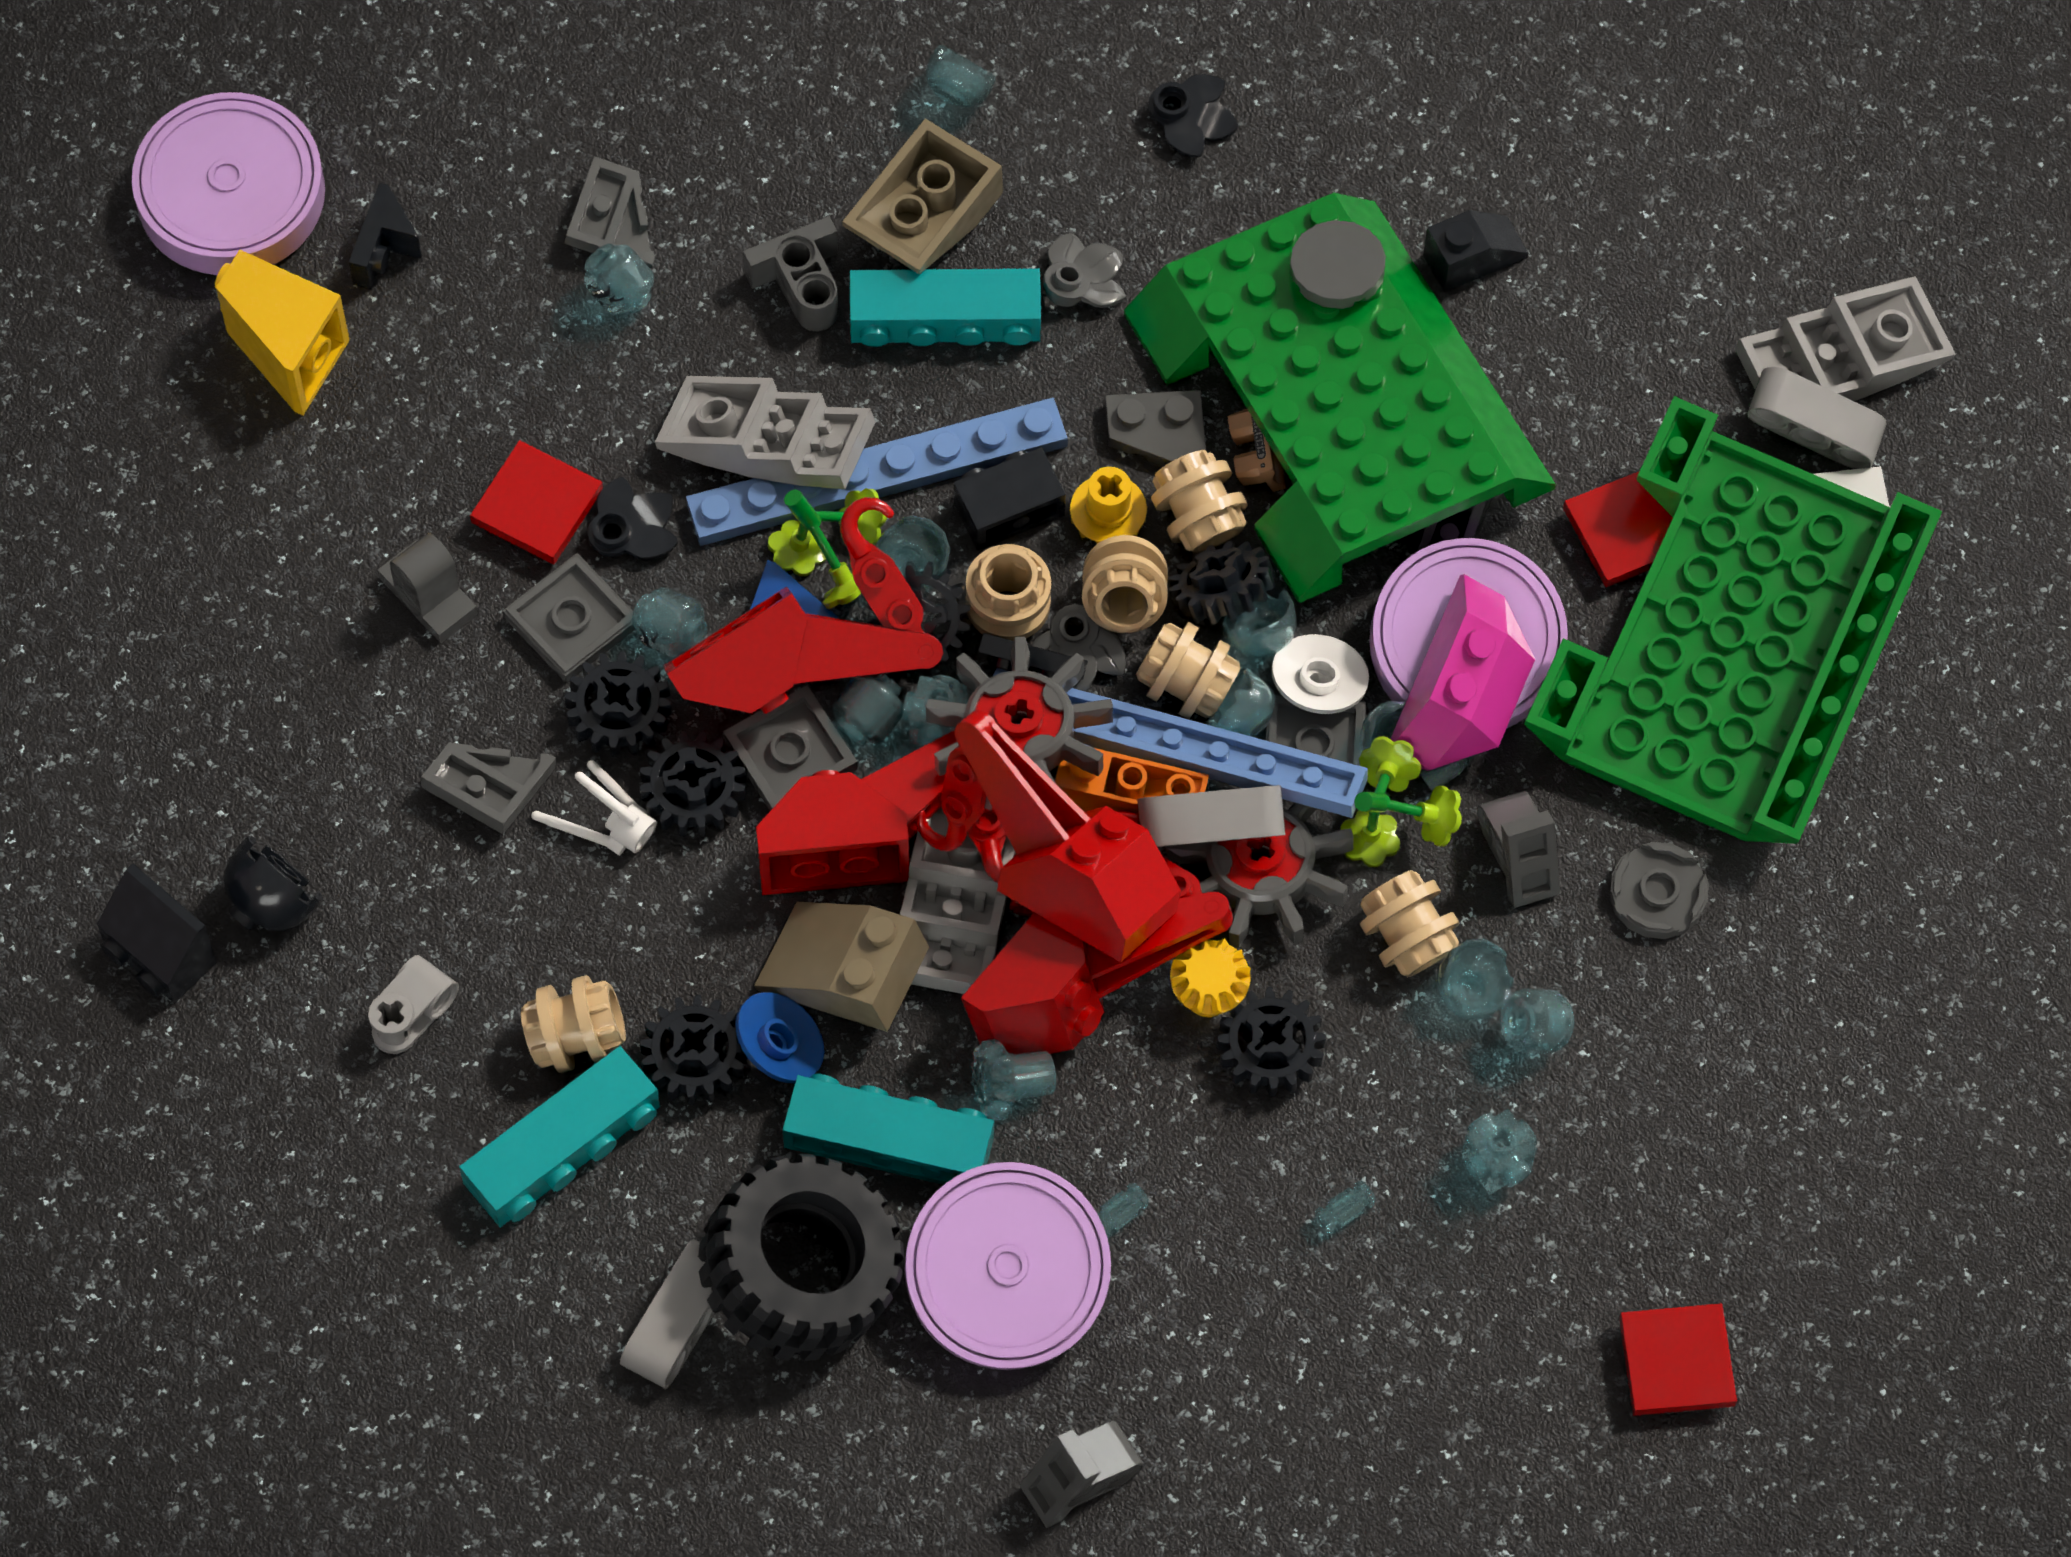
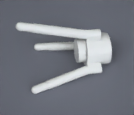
(628, 822)

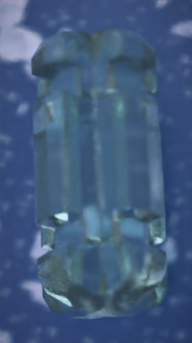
(1345, 1207)
(1122, 1208)

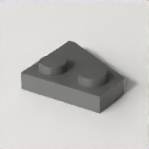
(610, 211)
(1156, 424)
(486, 781)

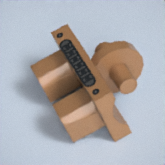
(1258, 465)

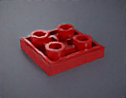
(536, 502)
(1619, 527)
(1677, 1359)

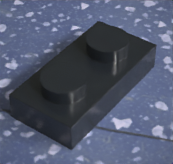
(1045, 660)

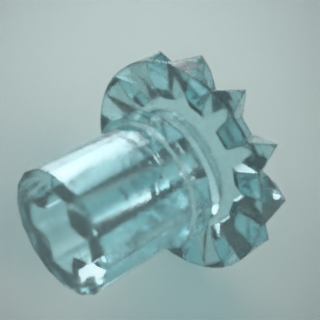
(1006, 1078)

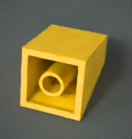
(282, 325)

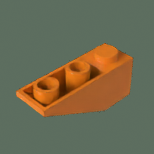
(1125, 781)

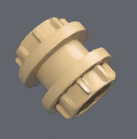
(1199, 501)
(1008, 569)
(1125, 584)
(1188, 670)
(1409, 923)
(573, 1024)

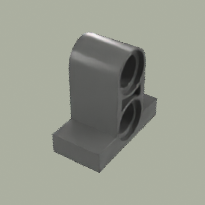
(800, 284)
(429, 587)
(1522, 846)
(1080, 1470)

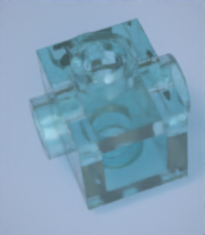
(914, 709)
(1495, 1164)

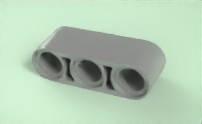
(1817, 418)
(1213, 815)
(671, 1322)

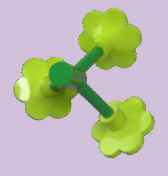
(803, 544)
(1374, 835)

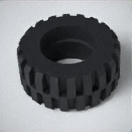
(836, 1209)

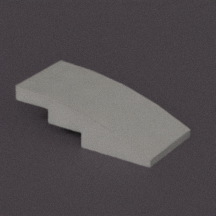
(1855, 343)
(765, 433)
(954, 909)

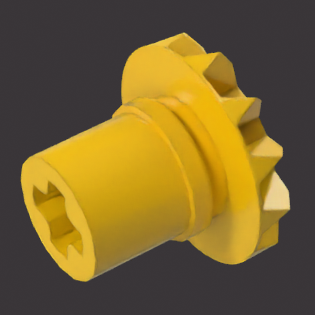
(1108, 506)
(1210, 978)

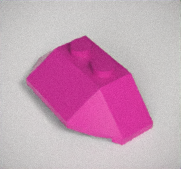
(1466, 679)

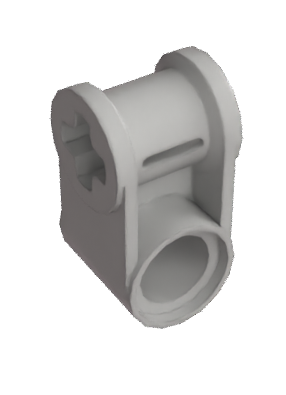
(413, 997)

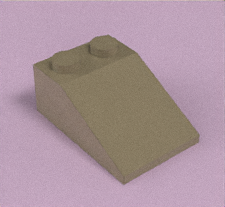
(926, 198)
(845, 961)

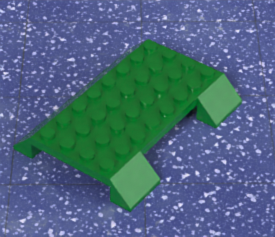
(1361, 403)
(1740, 638)

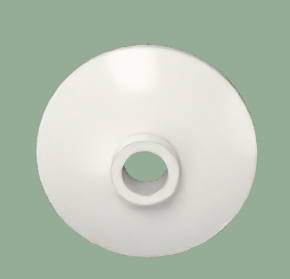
(1320, 674)

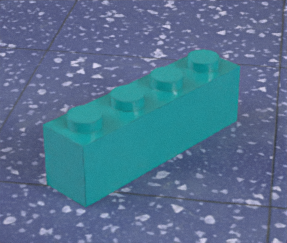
(945, 306)
(885, 1131)
(560, 1137)

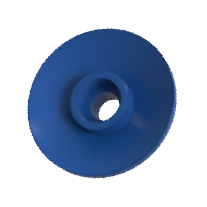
(779, 1037)

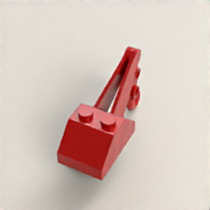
(779, 645)
(858, 830)
(1071, 866)
(1051, 984)

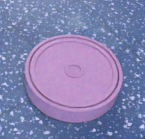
(228, 179)
(1420, 592)
(1007, 1265)

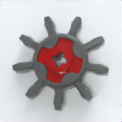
(1029, 710)
(1270, 872)

